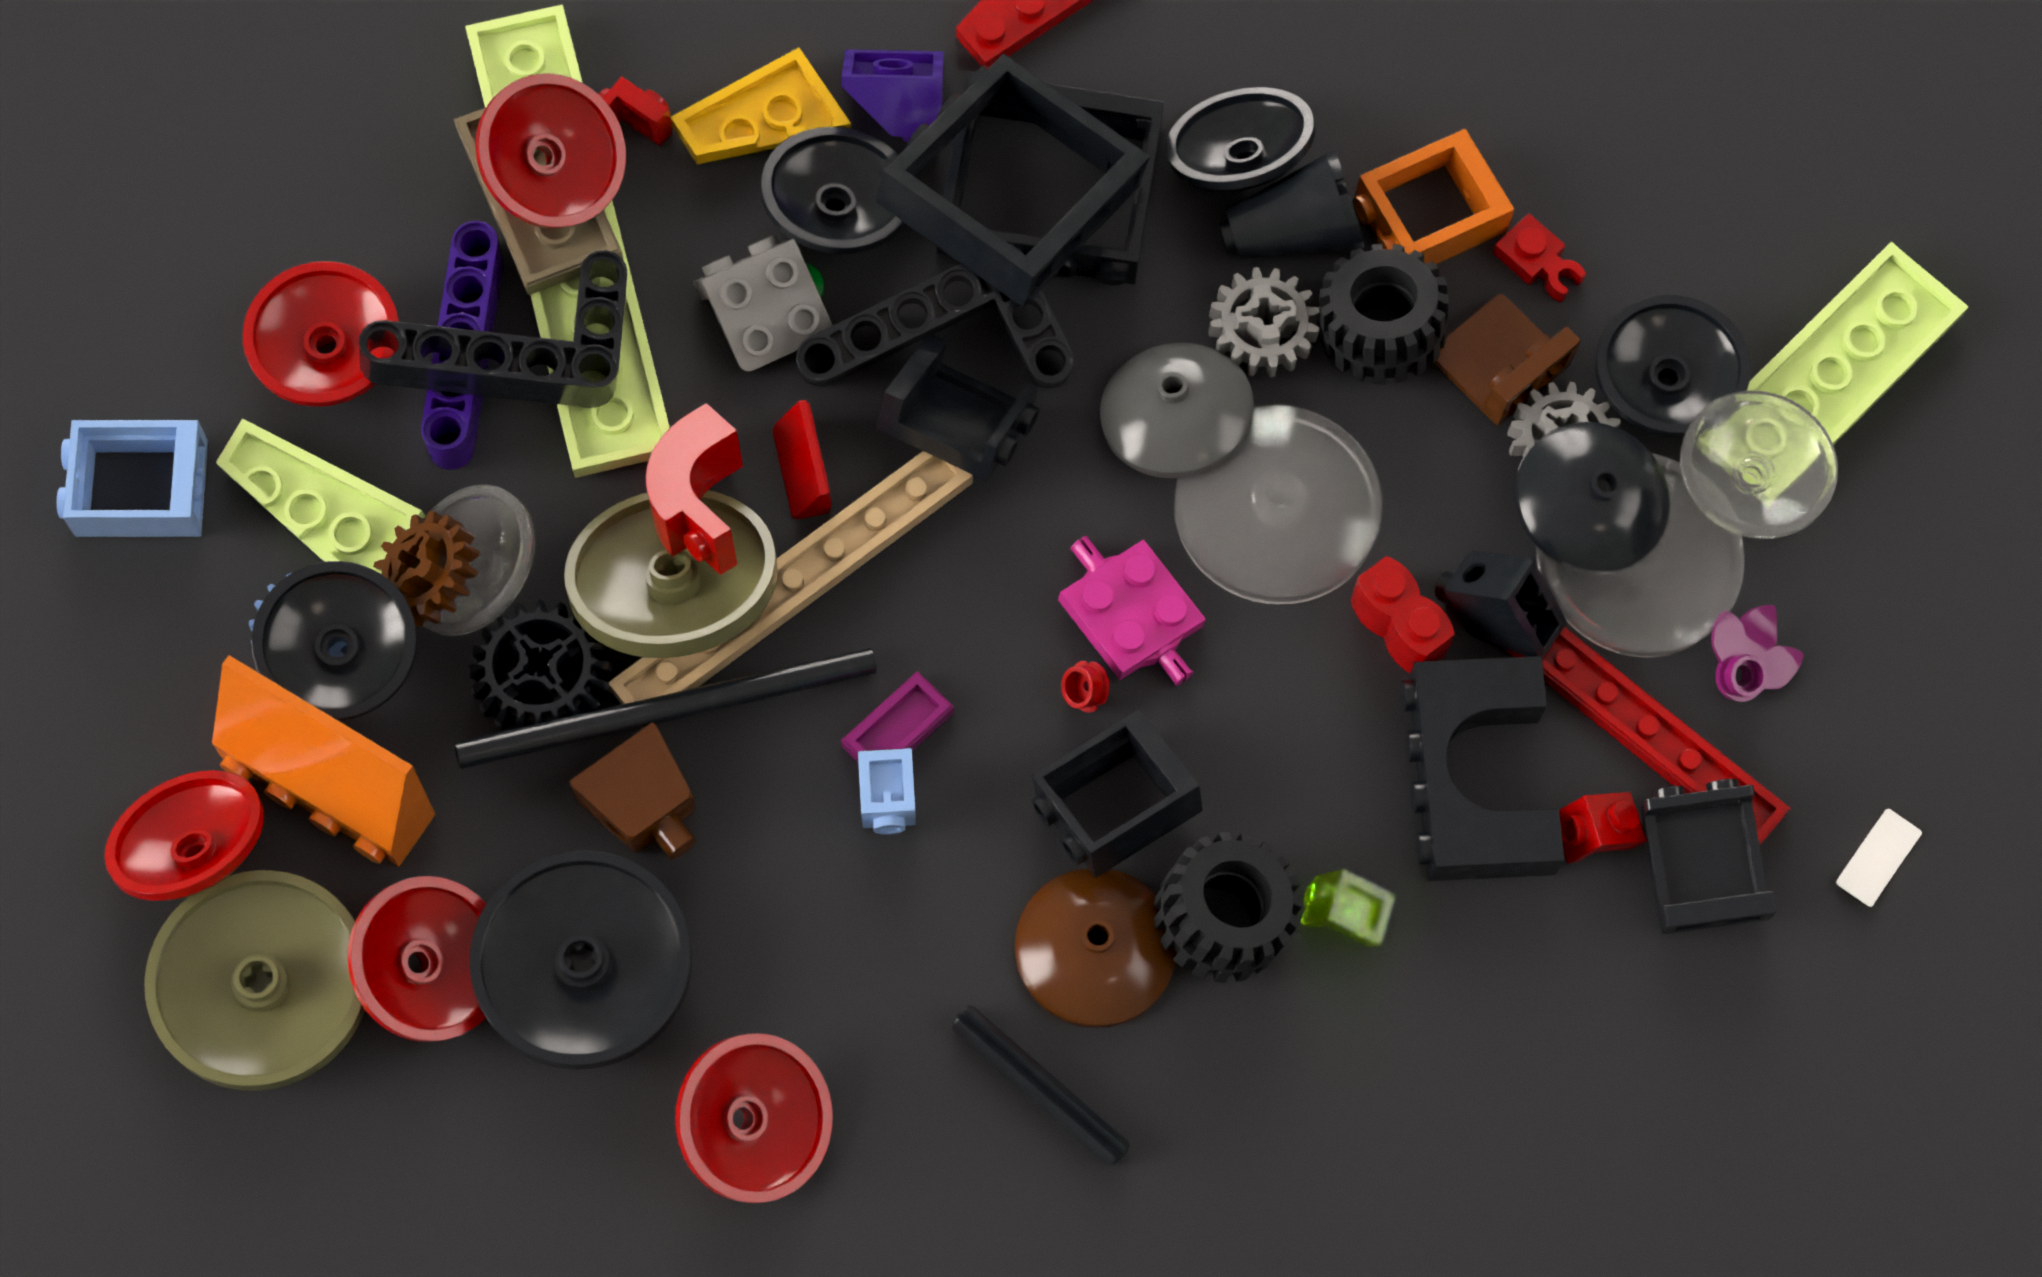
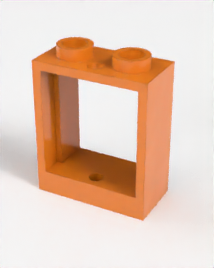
(1473, 179)

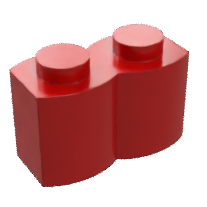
(1392, 608)

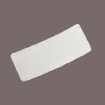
(1878, 857)

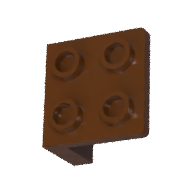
(1503, 357)

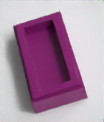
(901, 719)

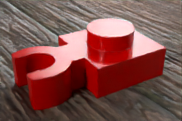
(1536, 252)

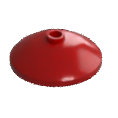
(573, 131)
(301, 314)
(184, 835)
(436, 924)
(783, 1112)

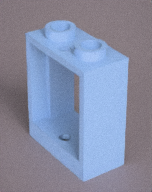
(90, 437)

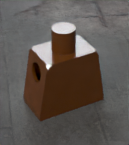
(639, 794)

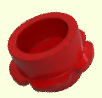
(1085, 686)

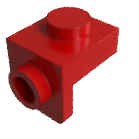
(641, 110)
(1600, 825)

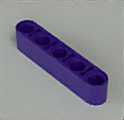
(463, 277)

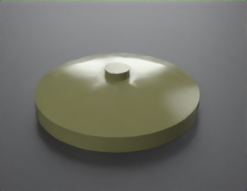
(661, 605)
(254, 981)

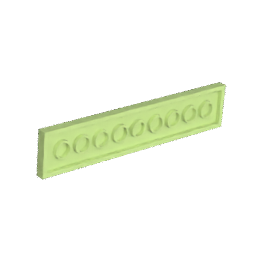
(635, 417)

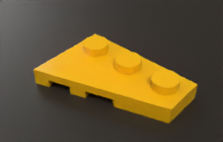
(759, 111)

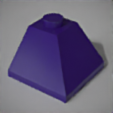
(896, 86)

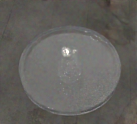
(1284, 511)
(1668, 595)

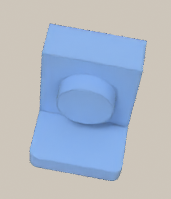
(887, 790)

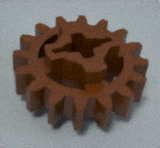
(430, 564)

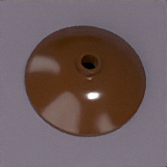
(1084, 980)

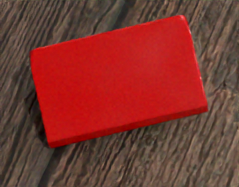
(802, 462)

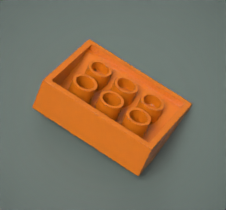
(318, 765)

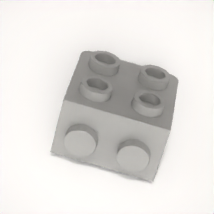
(764, 301)

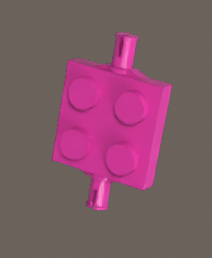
(1131, 610)

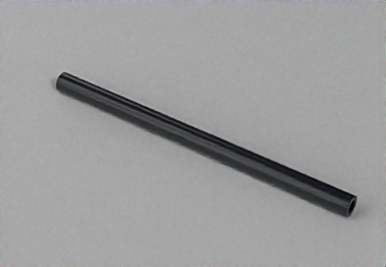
(664, 708)

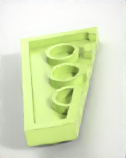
(313, 499)

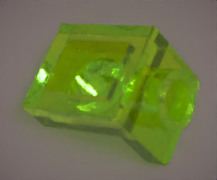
(1348, 906)

